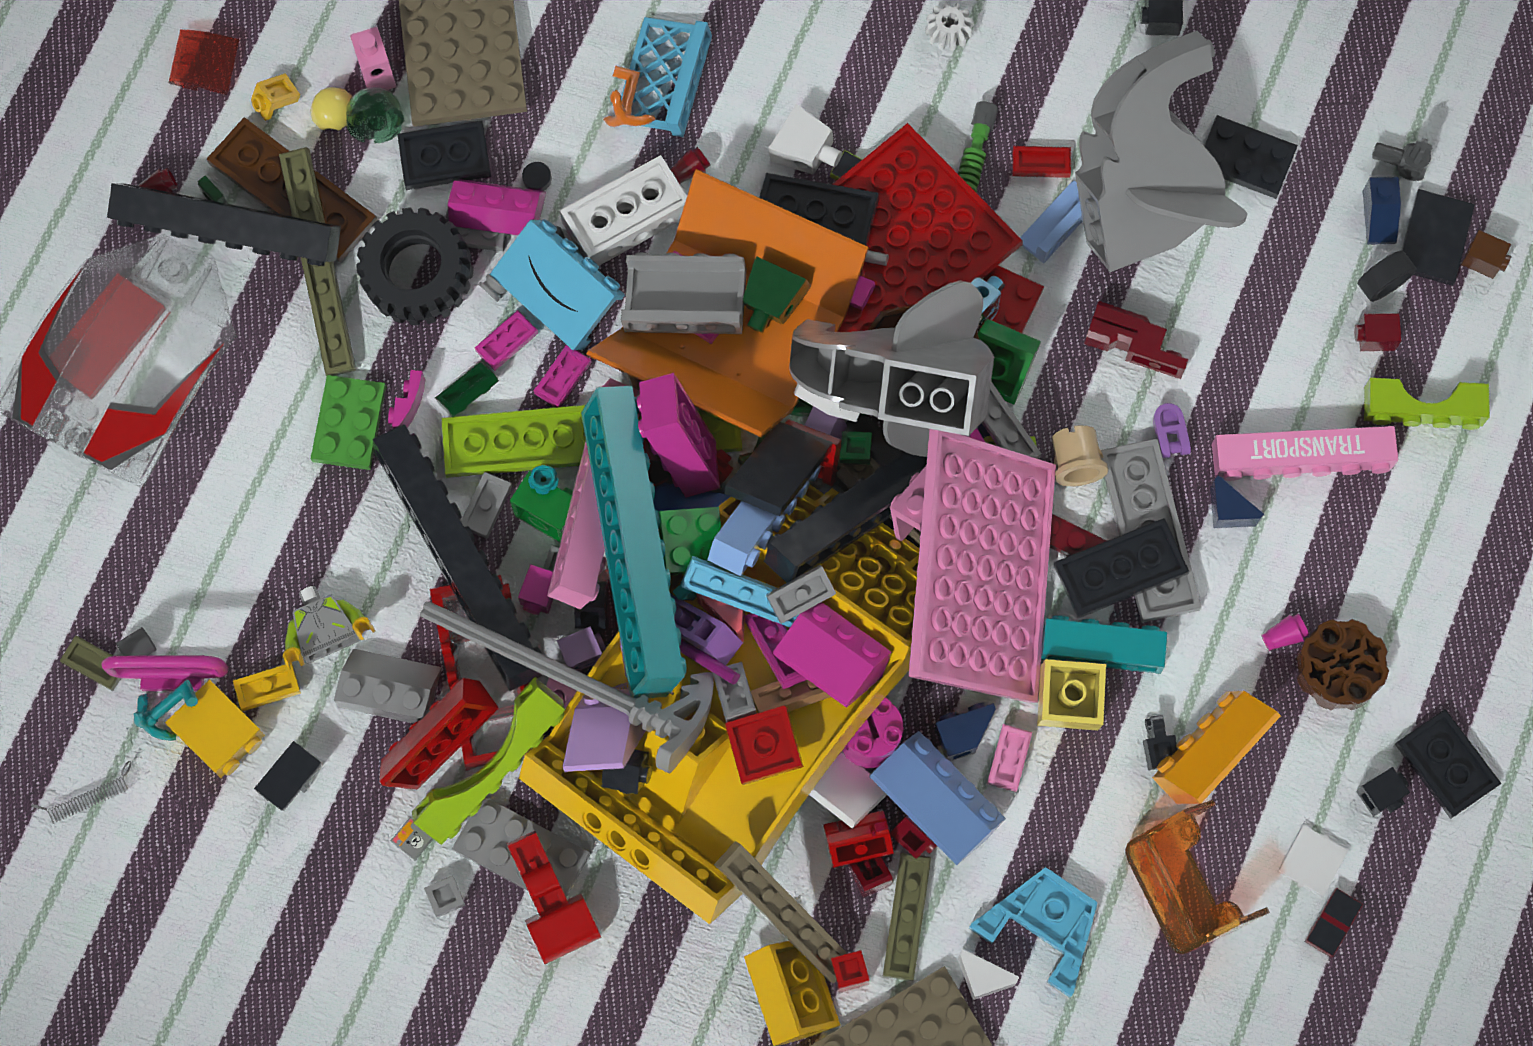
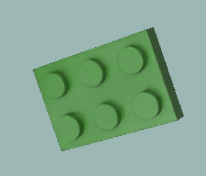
(348, 422)

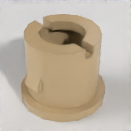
(1078, 457)

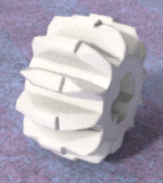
(956, 34)

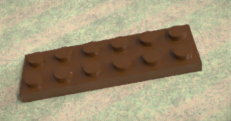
(254, 164)

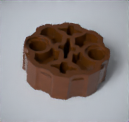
(1368, 678)

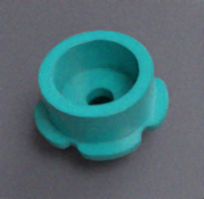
(540, 472)

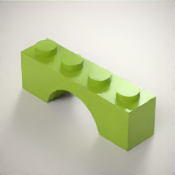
(1389, 402)

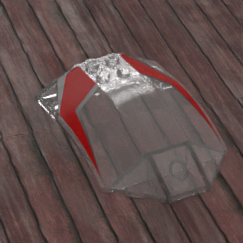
(122, 355)

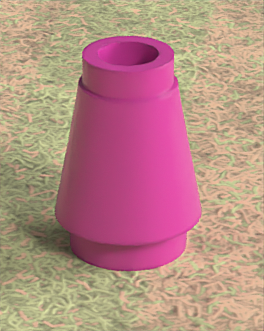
(1285, 633)

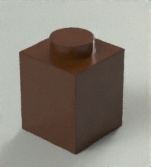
(1487, 254)

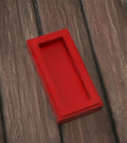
(1041, 161)

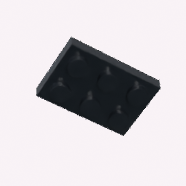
(1250, 156)

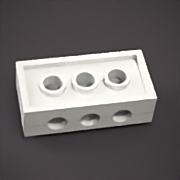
(621, 195)

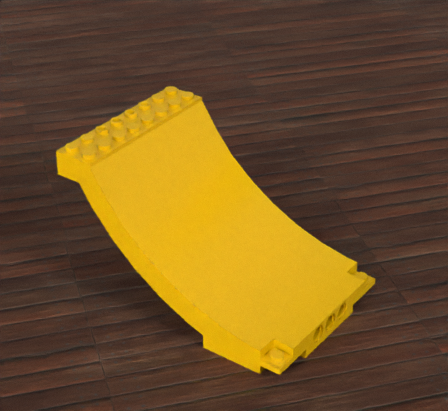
(701, 808)

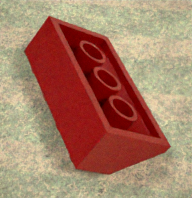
(437, 735)

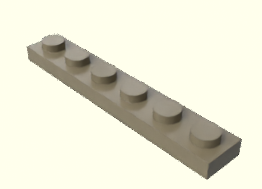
(780, 908)

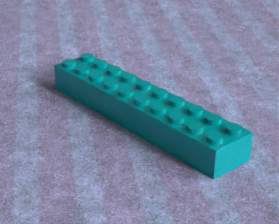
(633, 543)

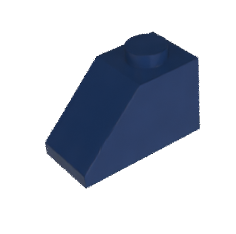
(1382, 210)

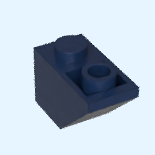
(963, 733)

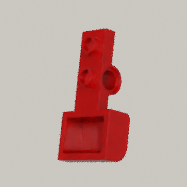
(560, 922)

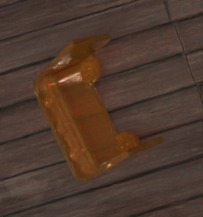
(1176, 887)

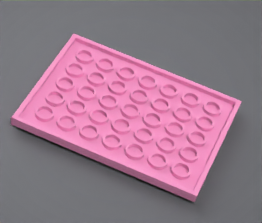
(982, 568)

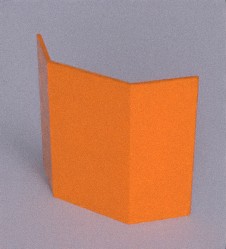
(748, 373)

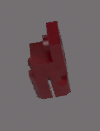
(1133, 333)

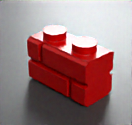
(863, 842)

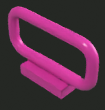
(165, 671)

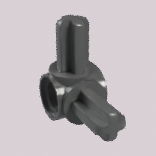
(1410, 160)

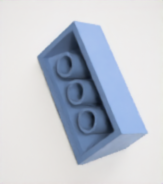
(937, 797)

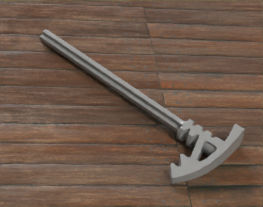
(665, 721)

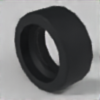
(1386, 276)

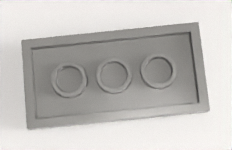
(493, 826)

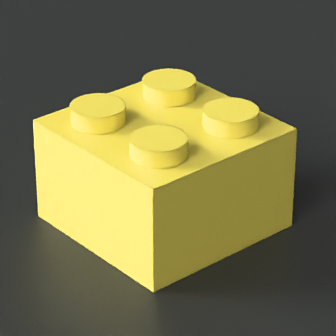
(1071, 694)

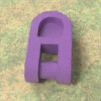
(1167, 421)

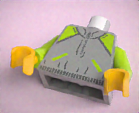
(322, 627)

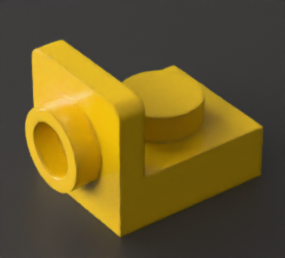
(273, 94)

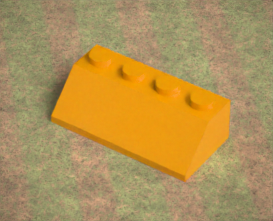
(1214, 747)

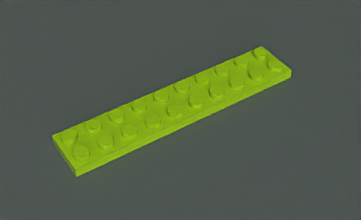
(535, 438)

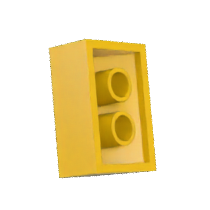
(790, 993)

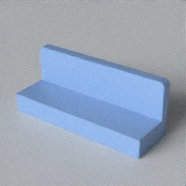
(1054, 224)

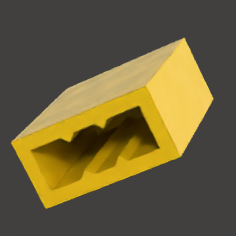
(216, 730)

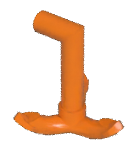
(623, 108)

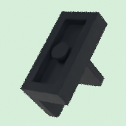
(288, 776)

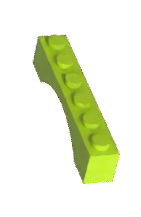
(448, 806)

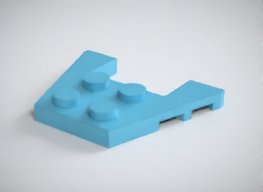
(1053, 913)

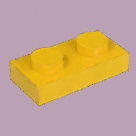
(266, 687)

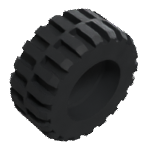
(394, 236)

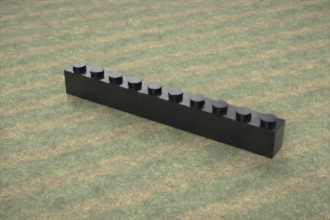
(453, 547)

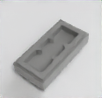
(736, 698)

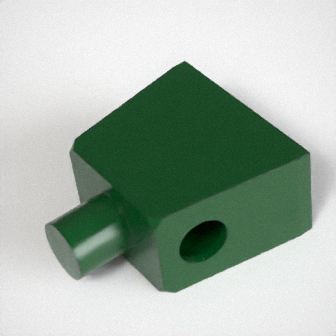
(772, 294)

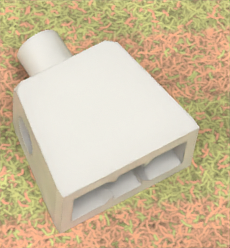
(804, 143)

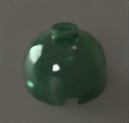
(374, 115)

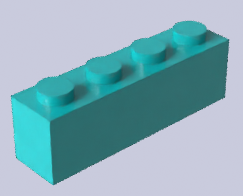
(1104, 644)

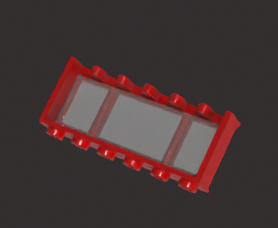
(471, 661)

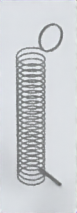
(42, 808)

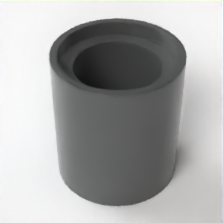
(136, 644)

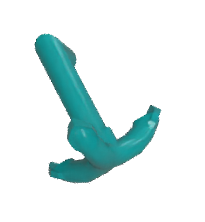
(148, 719)

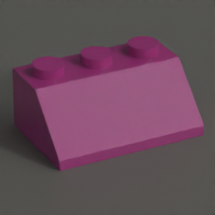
(493, 206)
(833, 654)

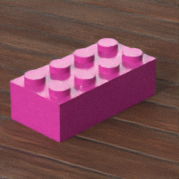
(678, 435)

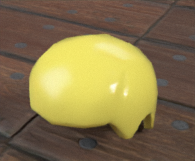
(329, 108)

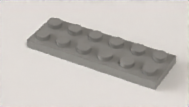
(1140, 497)

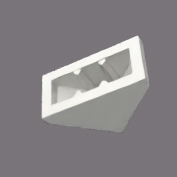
(984, 977)

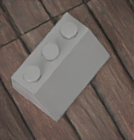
(387, 686)

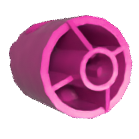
(876, 737)

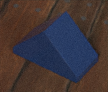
(1231, 508)

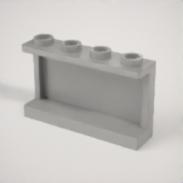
(684, 294)

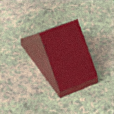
(871, 875)

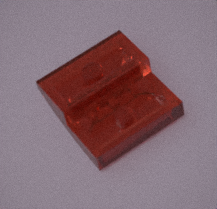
(203, 61)

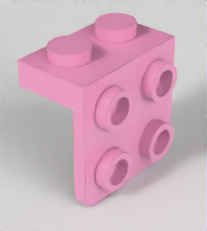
(907, 507)

